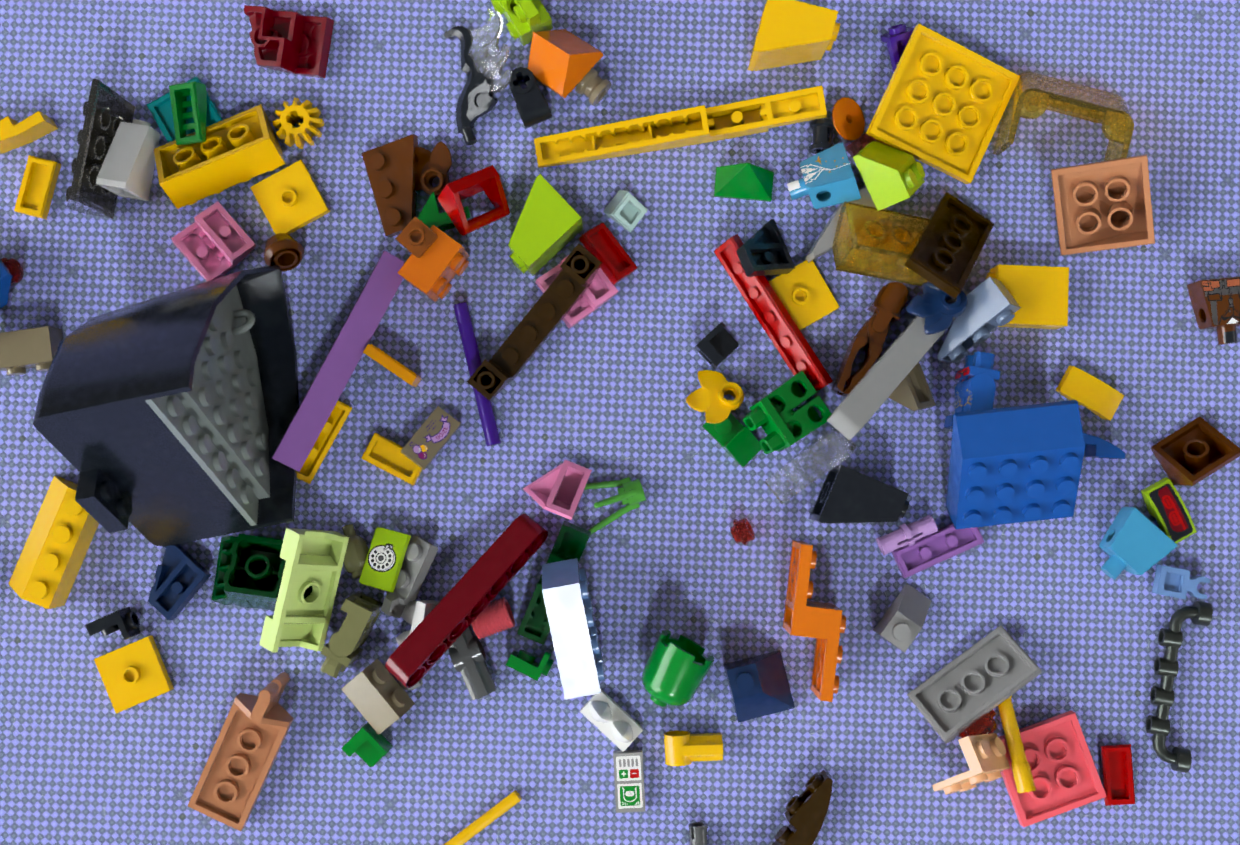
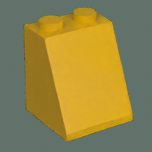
(792, 34)

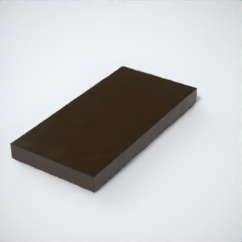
(949, 245)

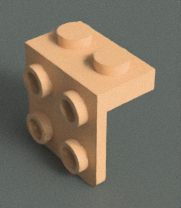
(985, 759)

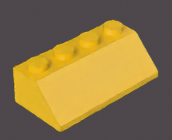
(231, 155)
(54, 548)

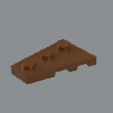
(392, 180)

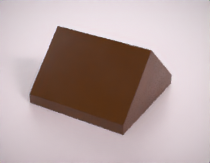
(1194, 452)

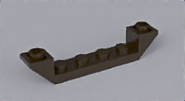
(538, 324)

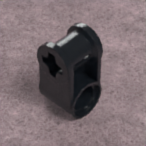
(529, 101)

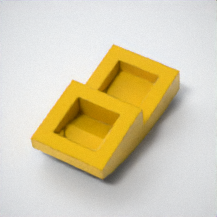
(1090, 392)

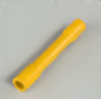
(1020, 765)

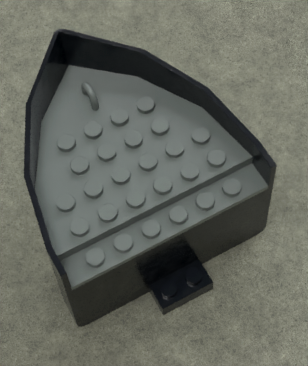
(180, 410)

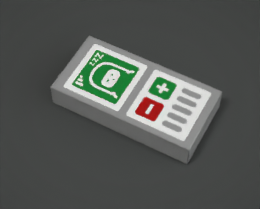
(629, 781)

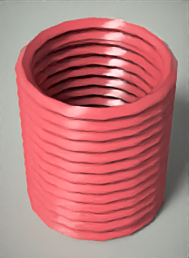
(493, 619)

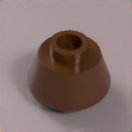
(283, 251)

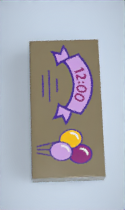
(430, 438)

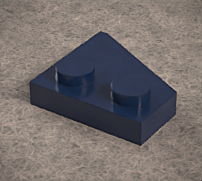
(176, 581)

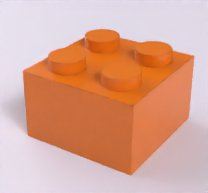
(436, 267)

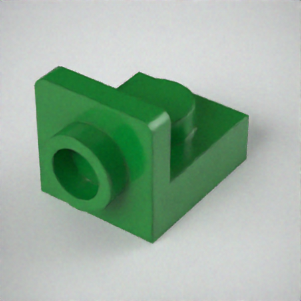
(525, 663)

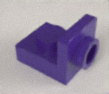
(896, 42)

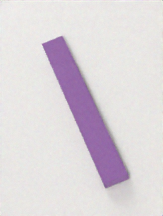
(340, 363)

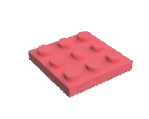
(1060, 769)

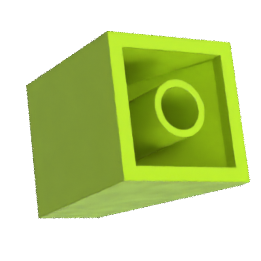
(542, 228)

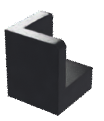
(716, 345)

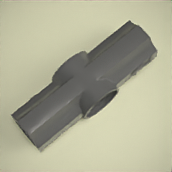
(469, 659)

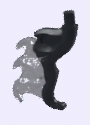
(483, 66)

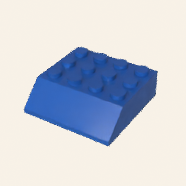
(1015, 464)

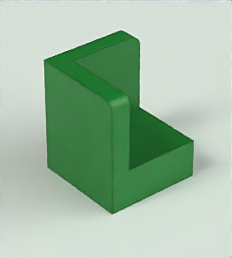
(368, 745)

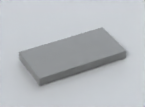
(974, 683)

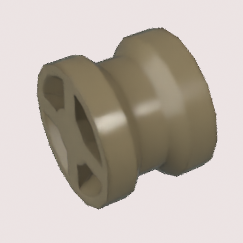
(593, 87)

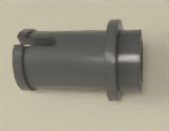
(698, 833)

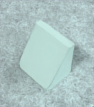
(625, 210)

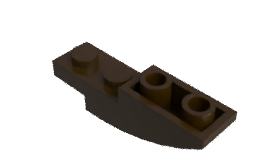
(806, 812)

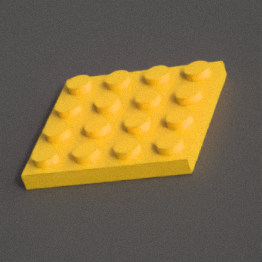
(943, 104)

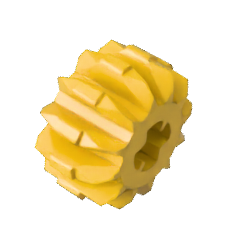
(291, 115)

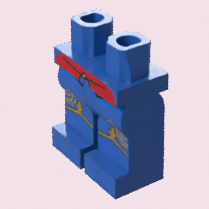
(975, 385)

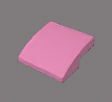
(213, 242)
(596, 295)

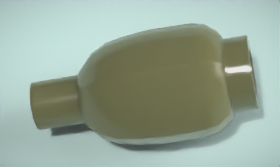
(355, 553)

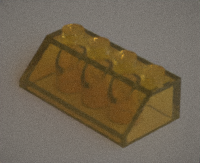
(877, 242)

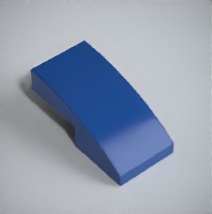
(1101, 448)

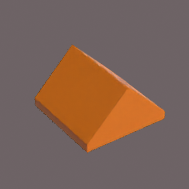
(561, 59)

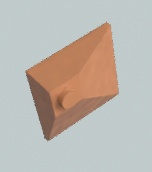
(1103, 205)

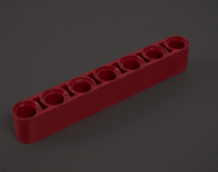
(466, 600)

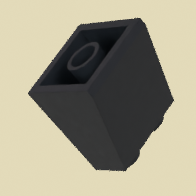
(857, 499)

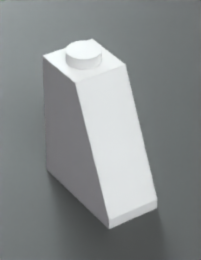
(130, 161)

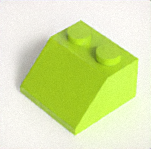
(888, 173)

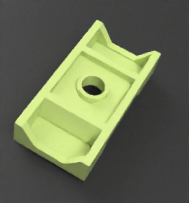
(311, 560)

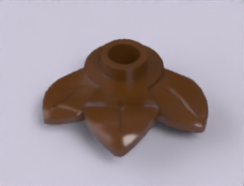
(430, 166)

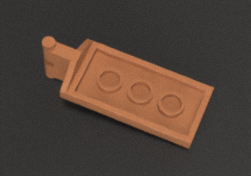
(243, 756)

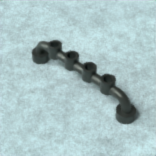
(1163, 696)

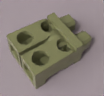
(354, 631)

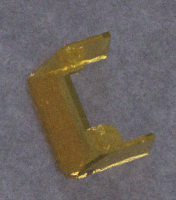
(1040, 93)

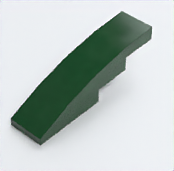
(568, 546)

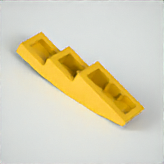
(17, 134)

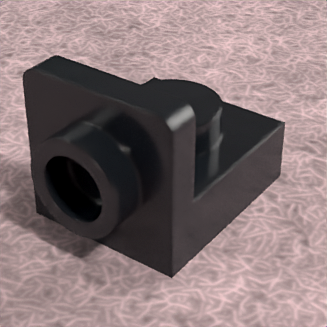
(122, 620)

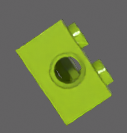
(527, 17)

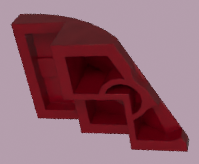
(290, 41)

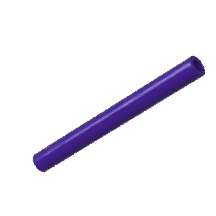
(473, 362)

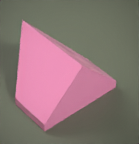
(560, 488)

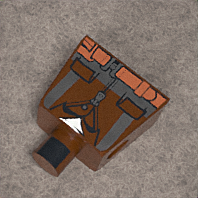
(1217, 306)

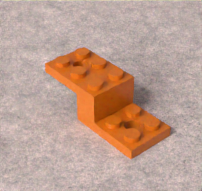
(814, 620)

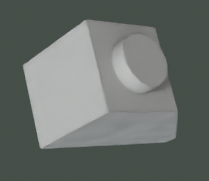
(904, 618)

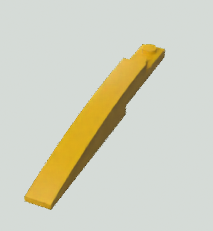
(680, 128)

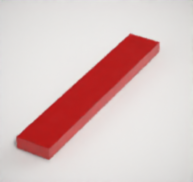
(773, 317)

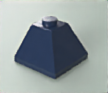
(759, 686)

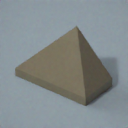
(914, 391)

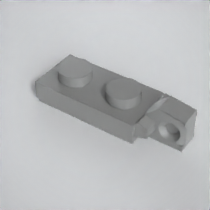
(411, 577)

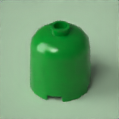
(675, 670)

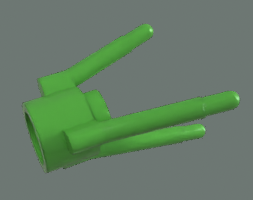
(630, 493)

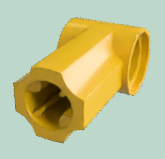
(684, 747)

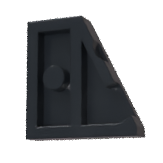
(765, 253)

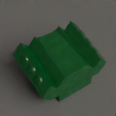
(249, 572)

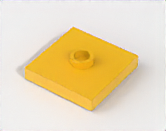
(290, 199)
(804, 294)
(133, 674)

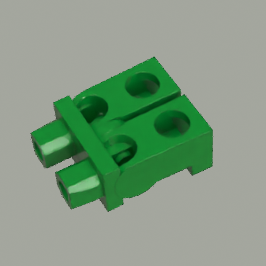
(779, 420)

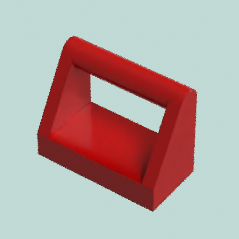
(482, 180)

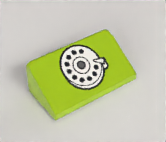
(384, 559)

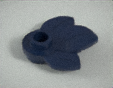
(935, 309)

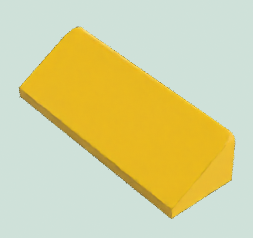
(324, 441)

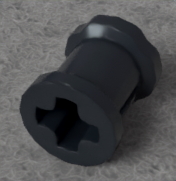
(822, 135)

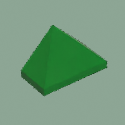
(744, 182)

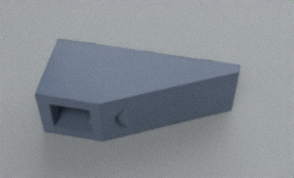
(987, 308)

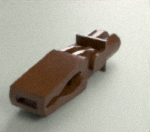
(873, 333)

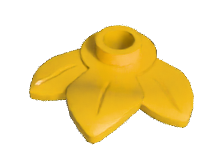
(711, 396)

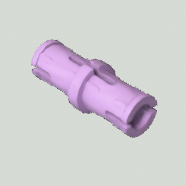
(906, 535)

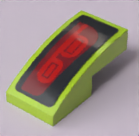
(1169, 510)

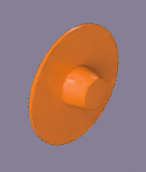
(848, 119)

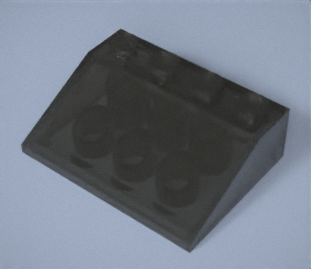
(101, 120)

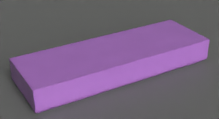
(935, 548)

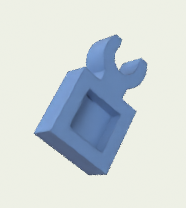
(1177, 582)

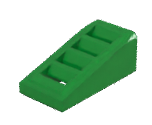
(179, 106)

